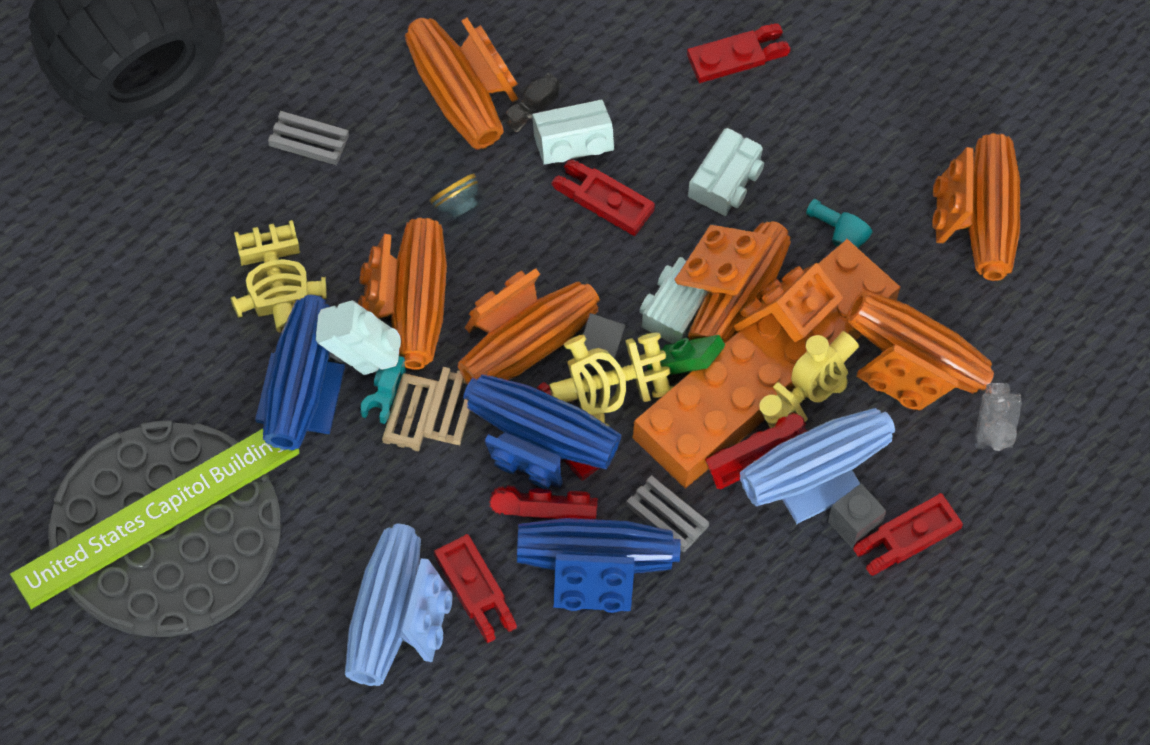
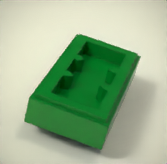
(691, 354)

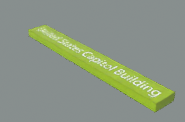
(147, 518)

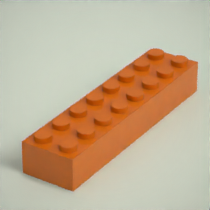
(722, 403)

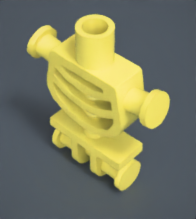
(284, 278)
(813, 376)
(575, 387)

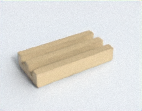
(443, 435)
(403, 440)

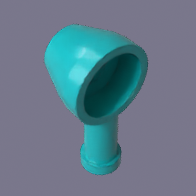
(846, 224)

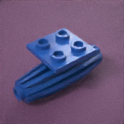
(299, 381)
(538, 430)
(595, 558)

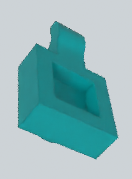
(387, 383)

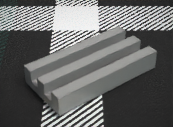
(313, 126)
(643, 492)

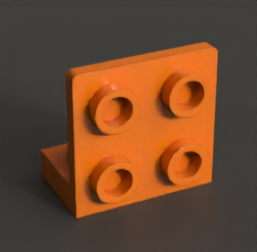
(796, 302)

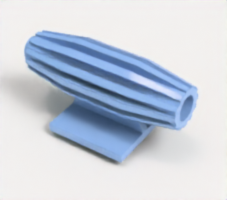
(818, 464)
(393, 605)

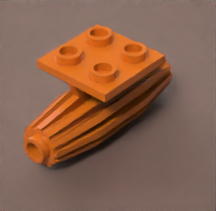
(462, 78)
(985, 198)
(733, 271)
(409, 288)
(524, 327)
(918, 355)

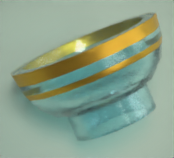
(458, 197)

